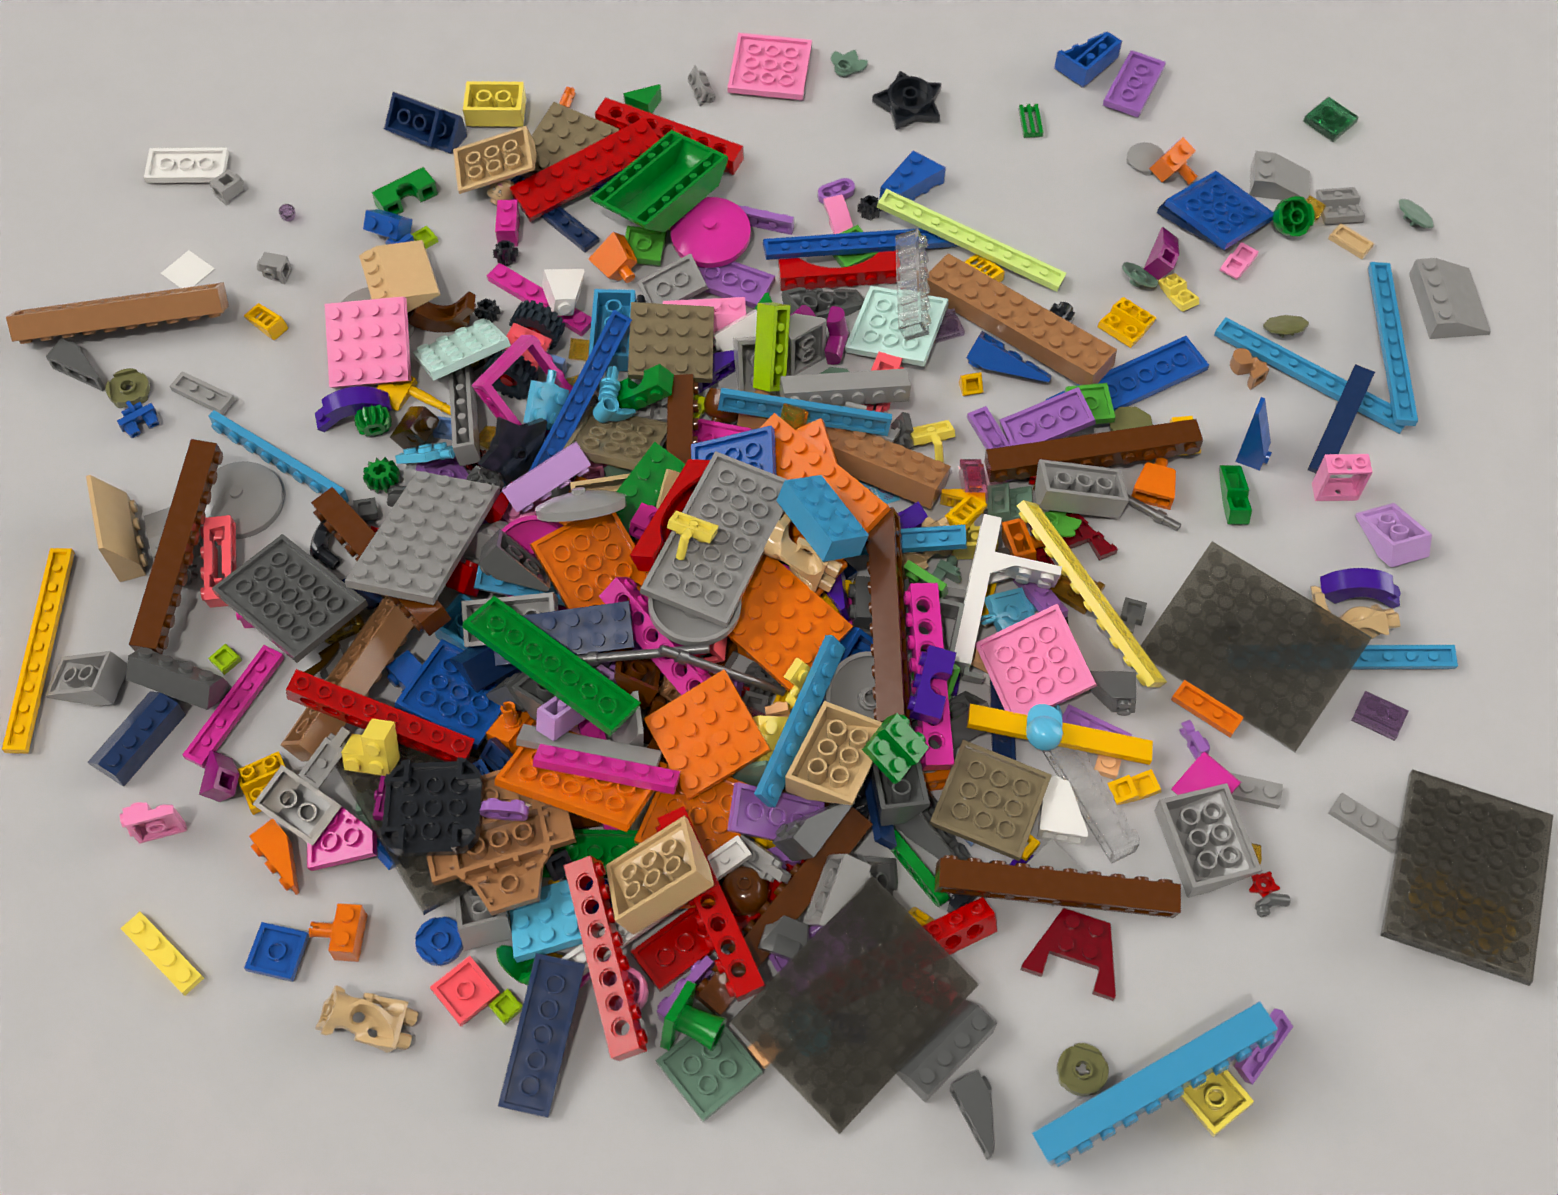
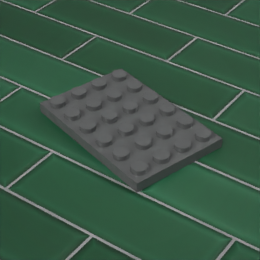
(290, 597)

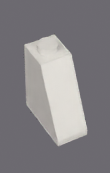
(562, 289)
(739, 328)
(1060, 814)

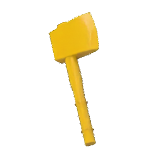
(401, 391)

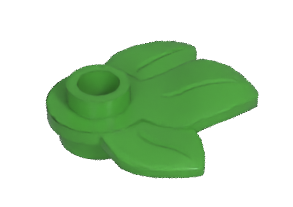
(1063, 524)

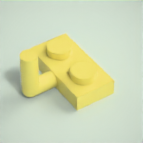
(933, 433)
(690, 527)
(796, 675)

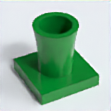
(691, 1021)

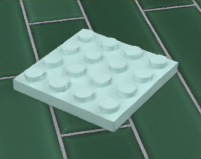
(878, 329)
(461, 348)

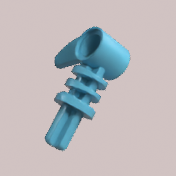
(608, 406)

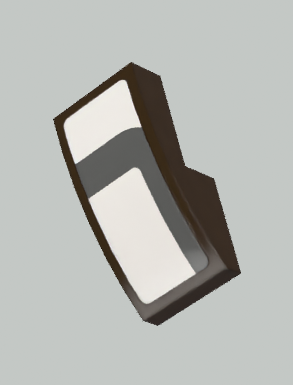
(329, 658)

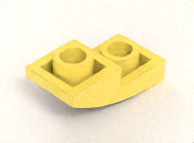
(1177, 292)

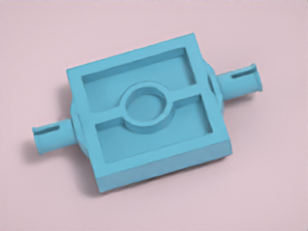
(545, 400)
(425, 453)
(1007, 608)

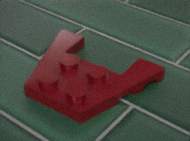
(1083, 535)
(1080, 941)

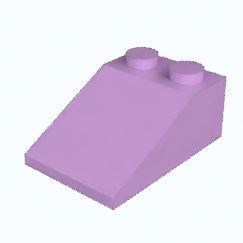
(1395, 535)

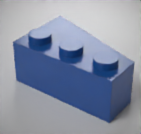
(914, 176)

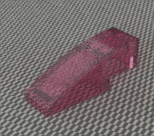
(972, 475)

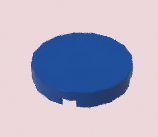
(438, 941)

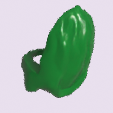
(519, 971)

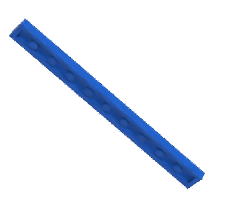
(842, 244)
(584, 387)

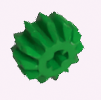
(373, 420)
(381, 475)

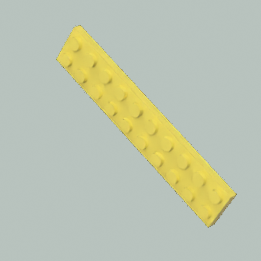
(1094, 599)

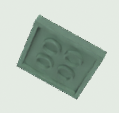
(707, 1077)

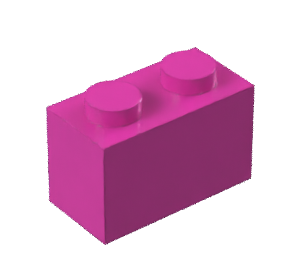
(507, 221)

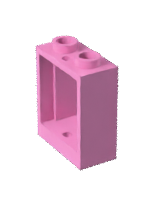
(1349, 488)

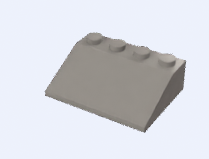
(1447, 299)
(1207, 839)

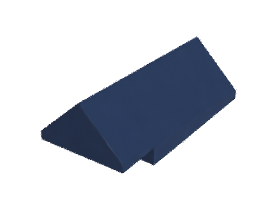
(425, 123)
(479, 667)

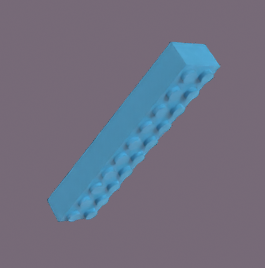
(1155, 1084)

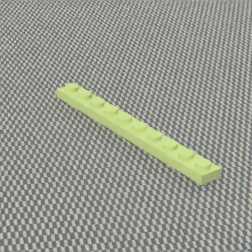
(971, 240)

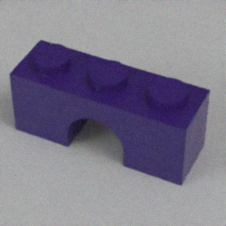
(926, 704)

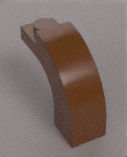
(443, 317)

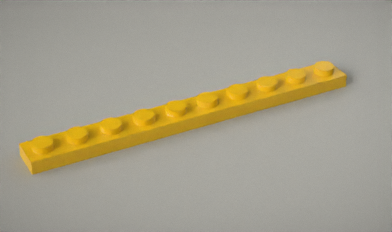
(38, 651)

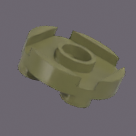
(116, 387)
(1095, 1063)

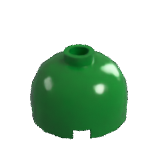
(1293, 216)

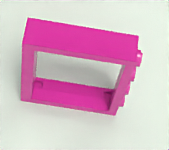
(489, 395)

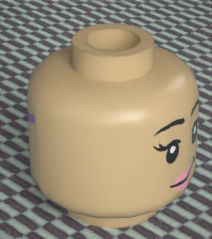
(500, 191)

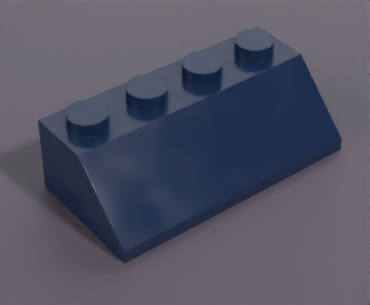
(137, 737)

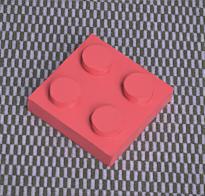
(465, 991)

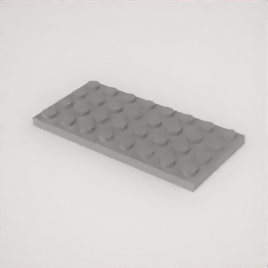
(423, 537)
(717, 574)

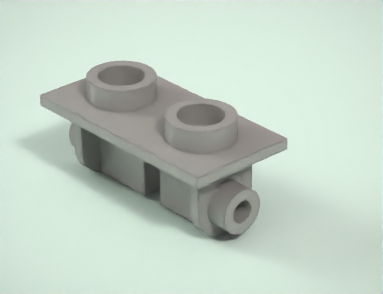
(700, 86)

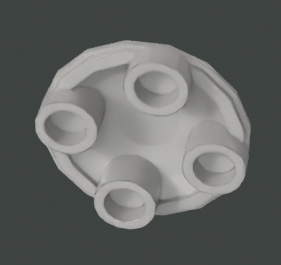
(1143, 156)

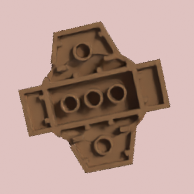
(509, 854)

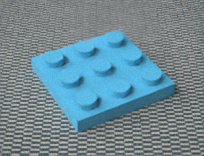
(545, 924)

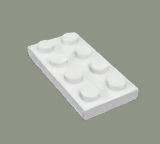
(185, 165)

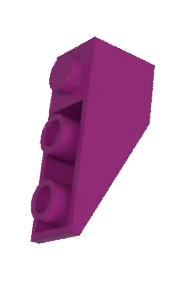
(1163, 254)

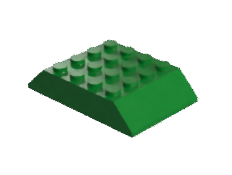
(663, 182)

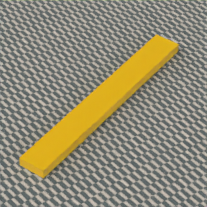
(1073, 737)

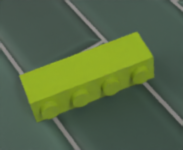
(771, 345)

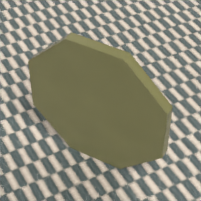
(1286, 325)
(1130, 418)

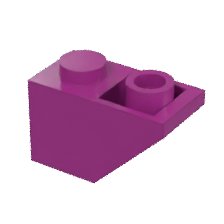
(219, 777)

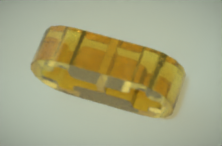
(349, 629)

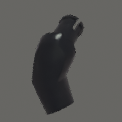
(319, 548)

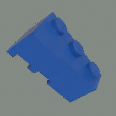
(1089, 59)

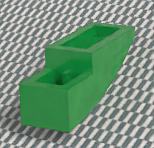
(1235, 494)

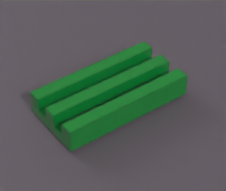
(1029, 110)

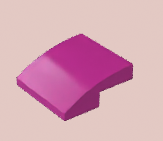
(1204, 774)

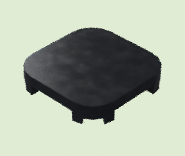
(432, 808)

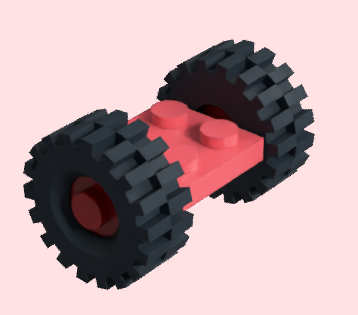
(527, 320)

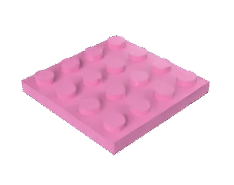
(770, 66)
(367, 342)
(1035, 662)

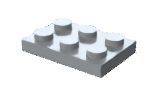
(673, 282)

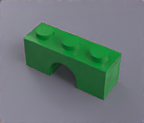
(415, 184)
(655, 385)

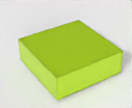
(426, 236)
(225, 659)
(505, 1006)

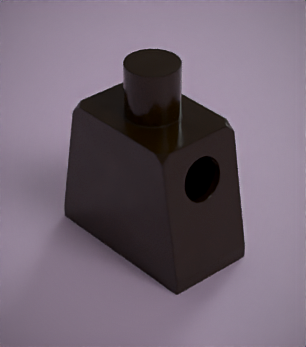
(414, 427)

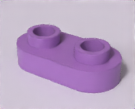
(836, 188)
(497, 809)

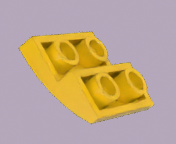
(1127, 322)
(256, 776)

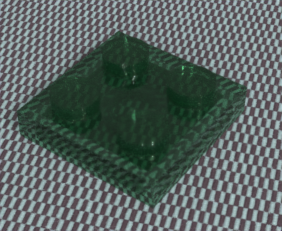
(1330, 119)

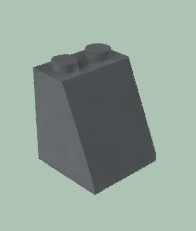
(860, 602)

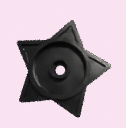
(909, 100)
(514, 448)

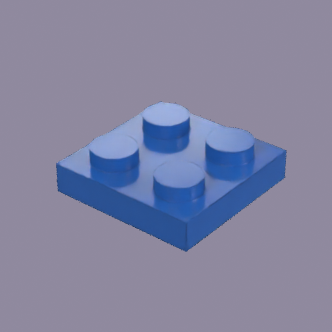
(277, 951)

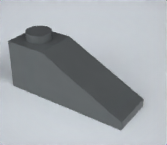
(70, 360)
(974, 1102)

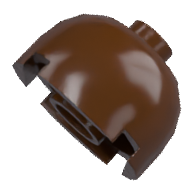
(711, 408)
(745, 891)

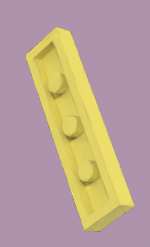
(162, 953)

